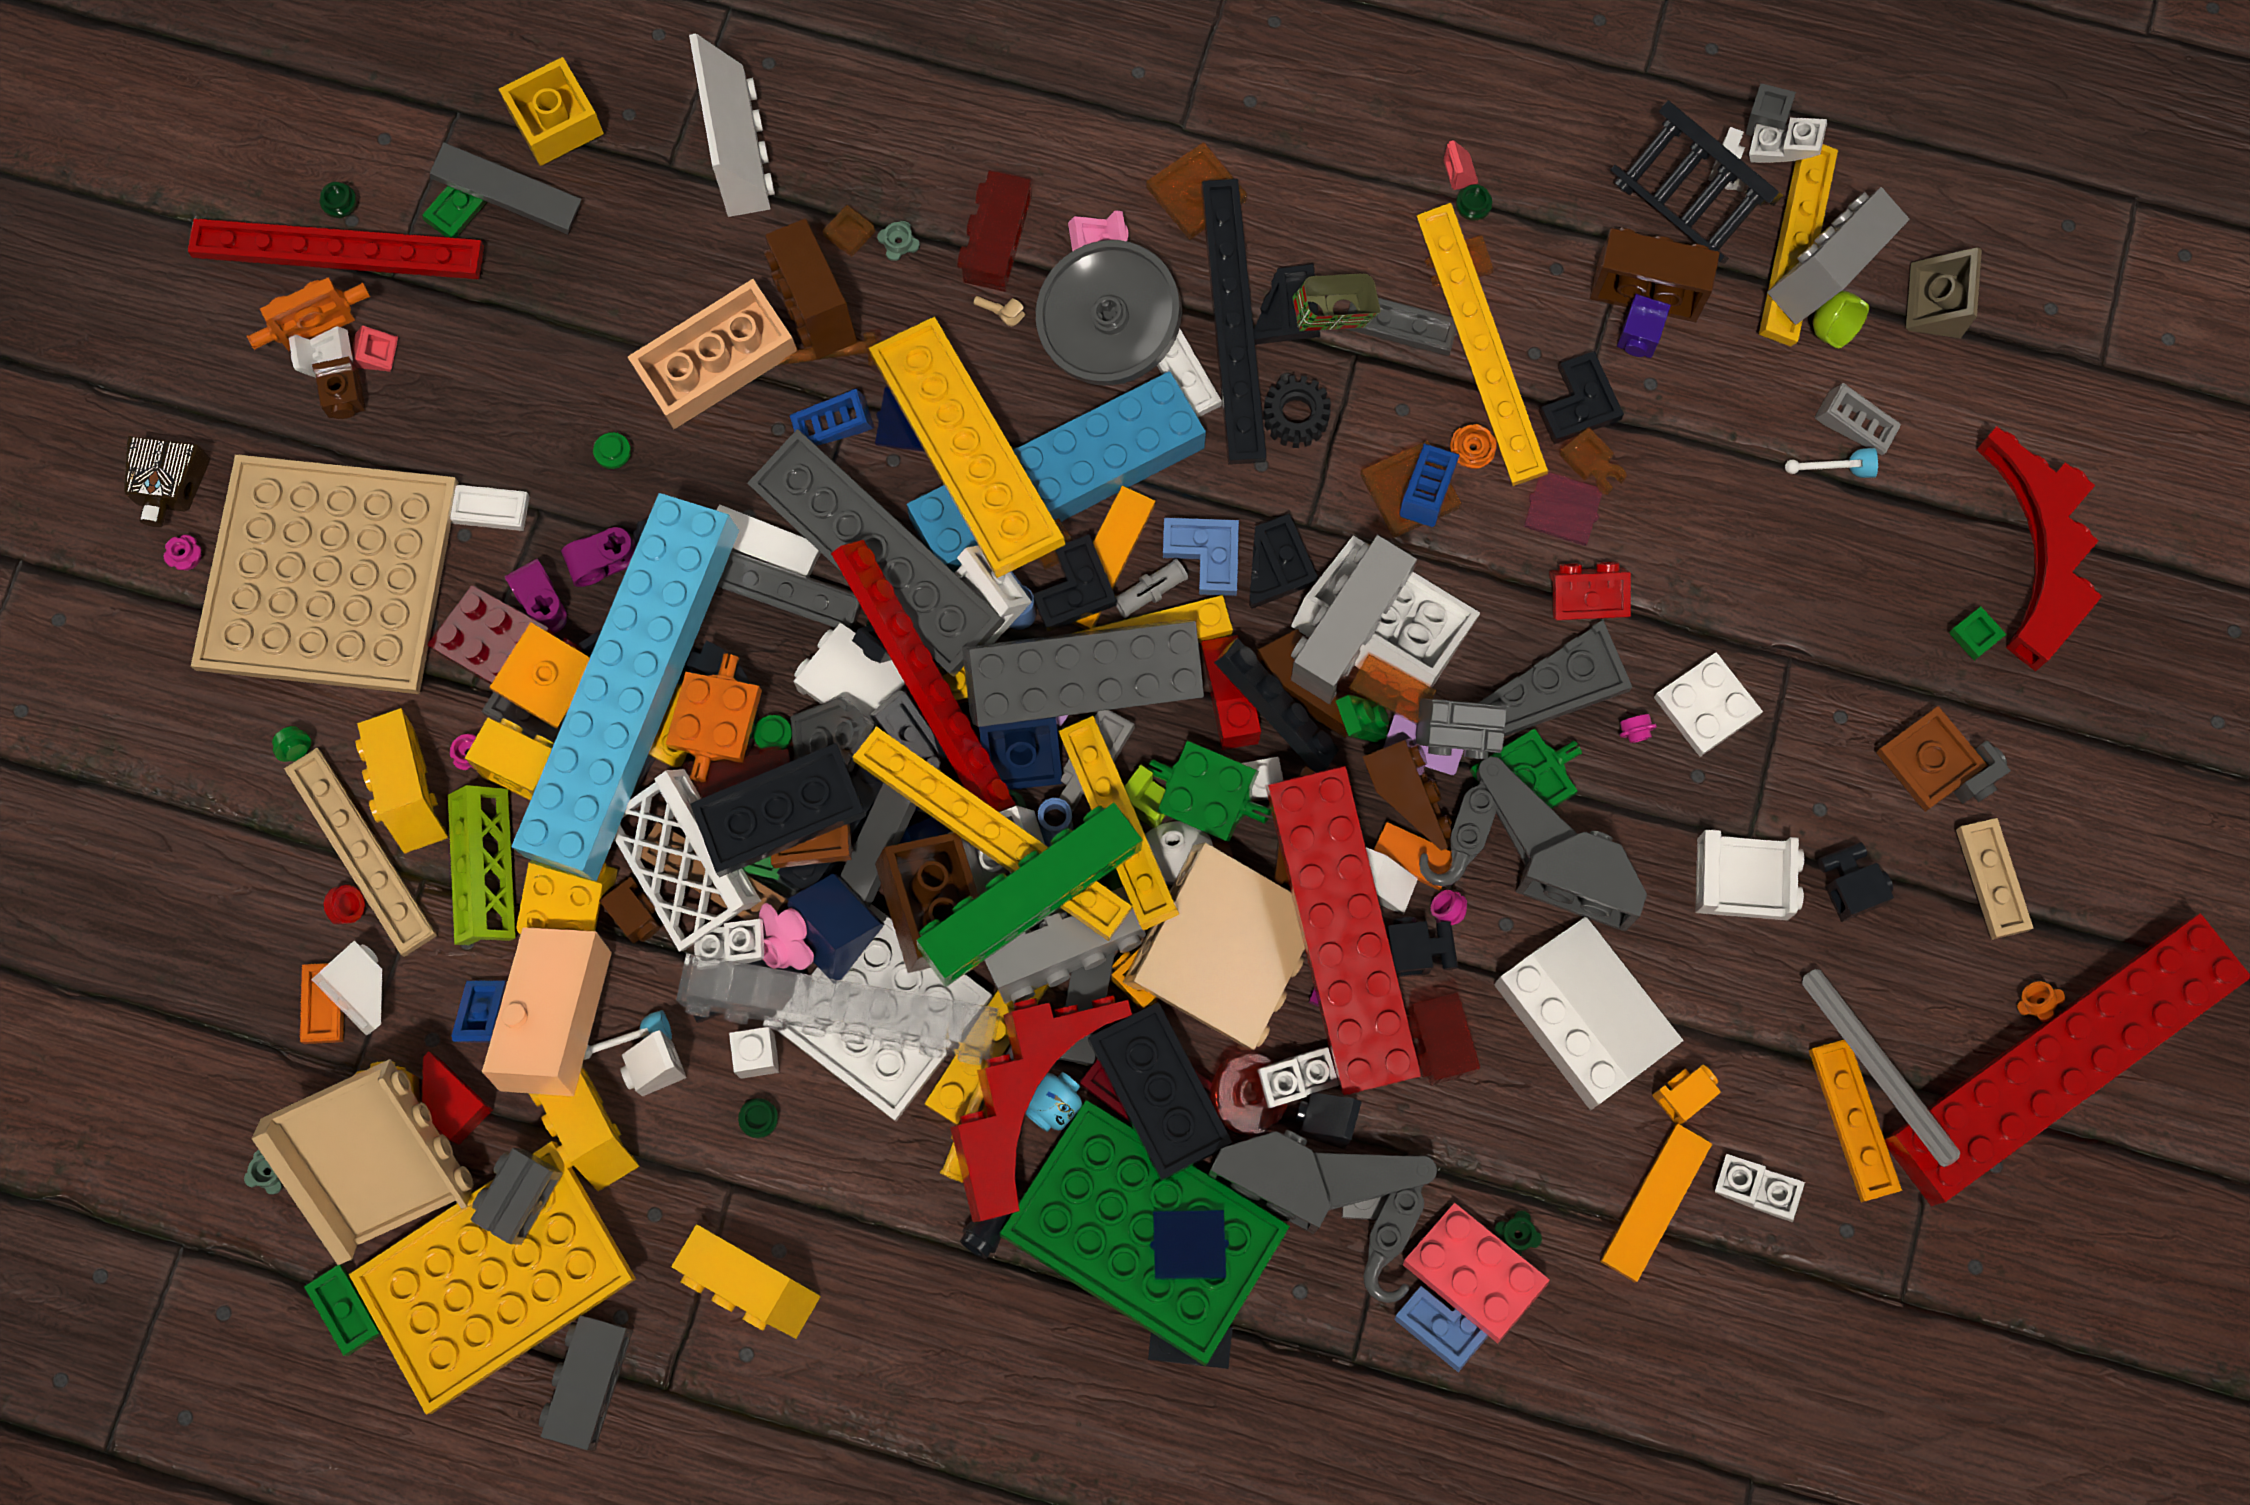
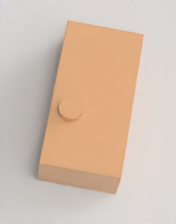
(713, 354)
(547, 1012)

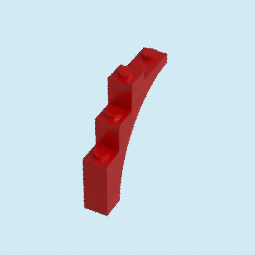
(2060, 544)
(989, 1144)

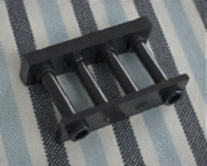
(1701, 148)

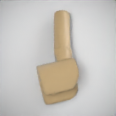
(1010, 314)

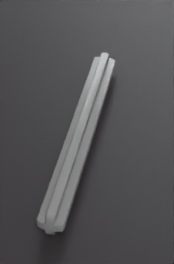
(1881, 1068)

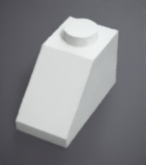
(1392, 882)
(354, 985)
(652, 1064)

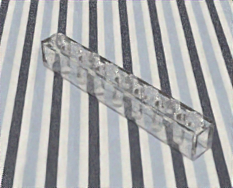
(839, 1008)

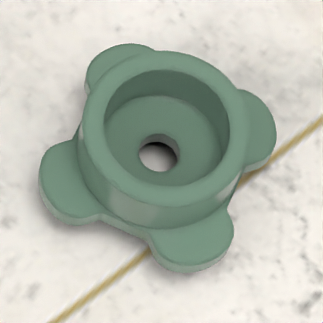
(894, 231)
(256, 1177)

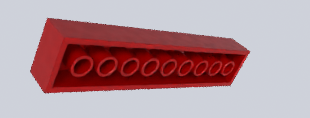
(2071, 1056)

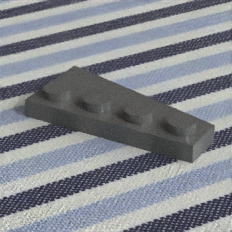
(1565, 682)

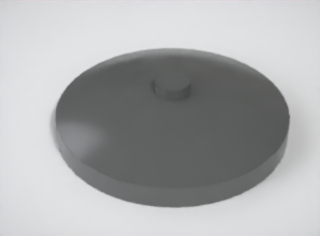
(1108, 312)

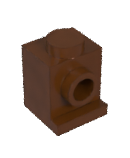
(345, 377)
(631, 912)

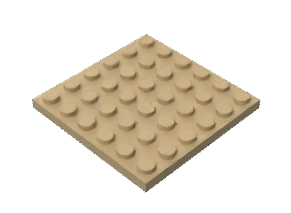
(325, 574)

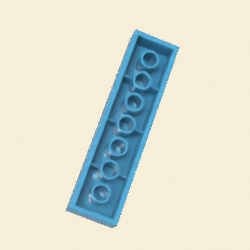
(1081, 461)

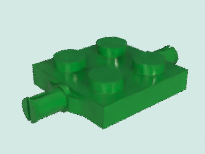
(1539, 767)
(1208, 791)

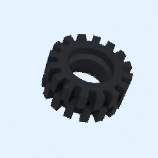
(1299, 391)

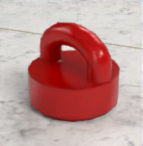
(344, 904)

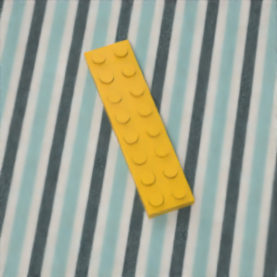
(967, 447)

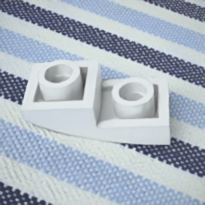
(1798, 141)
(734, 942)
(1297, 1077)
(1759, 1188)

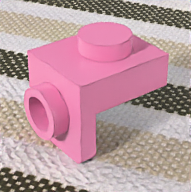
(1090, 230)

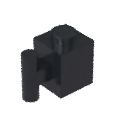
(1856, 888)
(1414, 950)

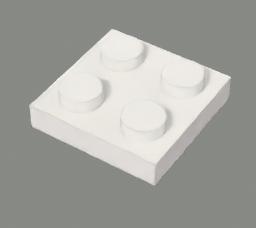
(1708, 704)

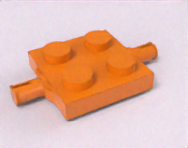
(307, 312)
(713, 717)

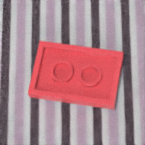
(1476, 1272)

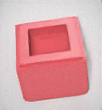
(1459, 166)
(373, 349)

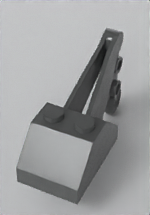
(1562, 867)
(1305, 1185)

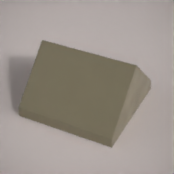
(1944, 293)

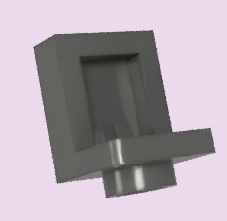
(1983, 783)

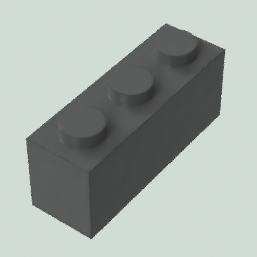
(585, 1383)

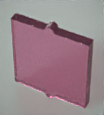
(1563, 508)

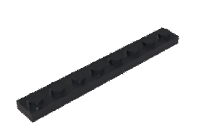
(1233, 322)

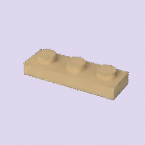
(1994, 878)

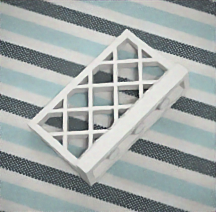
(734, 887)

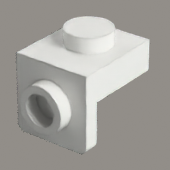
(324, 347)

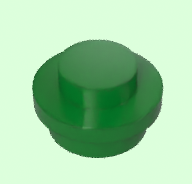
(612, 450)
(773, 732)
(290, 744)

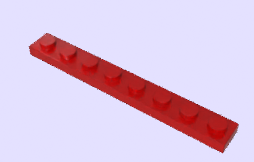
(336, 249)
(921, 675)

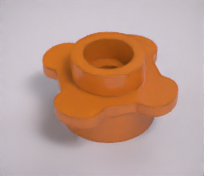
(2039, 992)

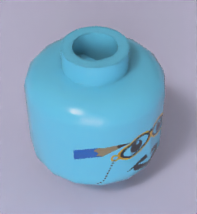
(1054, 1102)

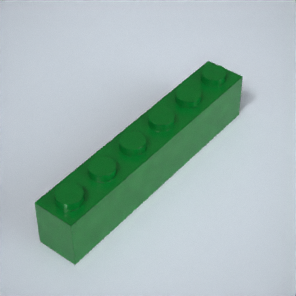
(1029, 893)

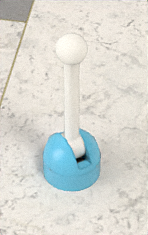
(1862, 464)
(649, 1024)

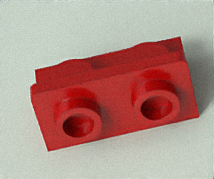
(1591, 592)

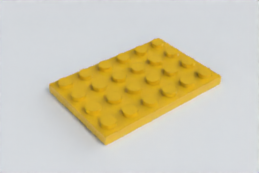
(469, 1303)

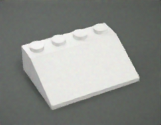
(732, 129)
(1416, 632)
(1588, 1012)

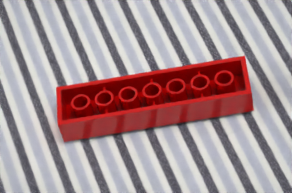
(1343, 930)

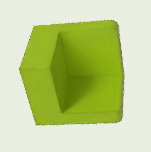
(1145, 796)

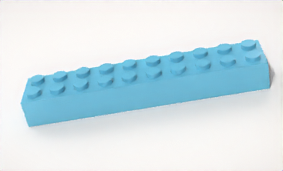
(626, 687)

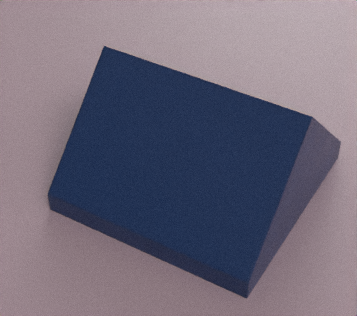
(1024, 752)
(836, 924)

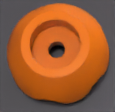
(1478, 437)

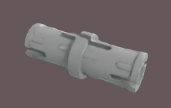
(1171, 574)

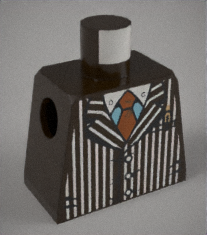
(162, 476)

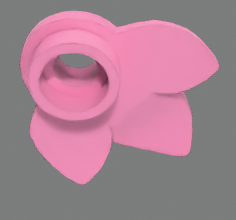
(785, 939)

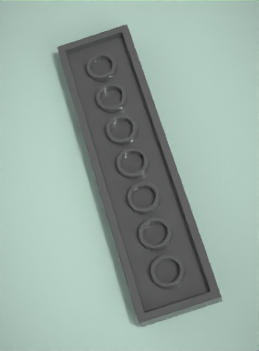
(837, 511)

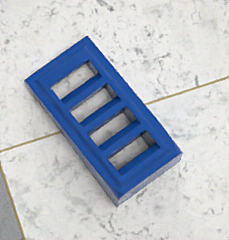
(828, 408)
(1425, 507)

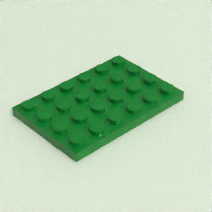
(1095, 1227)

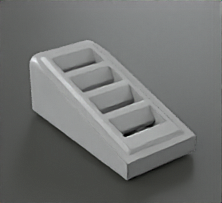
(1839, 420)

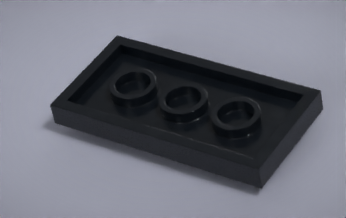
(777, 810)
(1159, 1091)

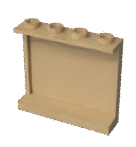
(1225, 950)
(362, 1158)

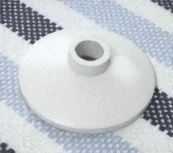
(1170, 857)

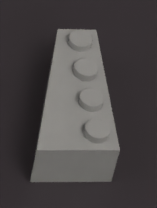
(1839, 254)
(1351, 618)
(1055, 951)

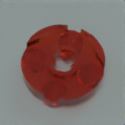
(1228, 1095)

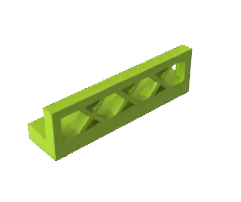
(468, 867)

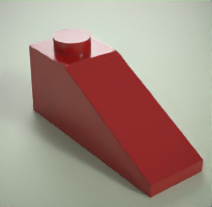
(1233, 712)

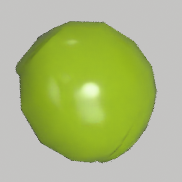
(1840, 319)

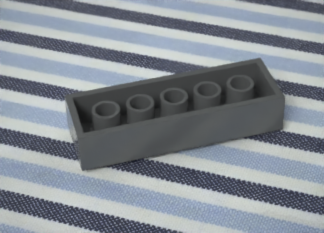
(1082, 672)

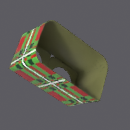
(1355, 288)

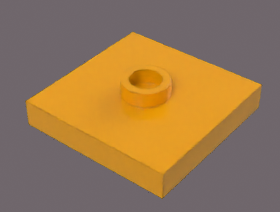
(541, 675)

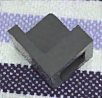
(1771, 108)

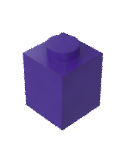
(1643, 326)

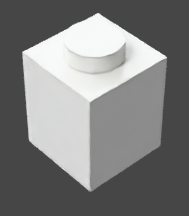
(754, 1052)

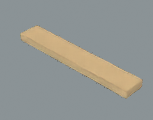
(360, 852)

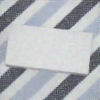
(489, 507)

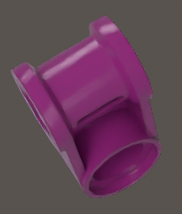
(595, 556)
(536, 594)

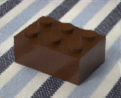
(1655, 269)
(809, 289)
(921, 885)

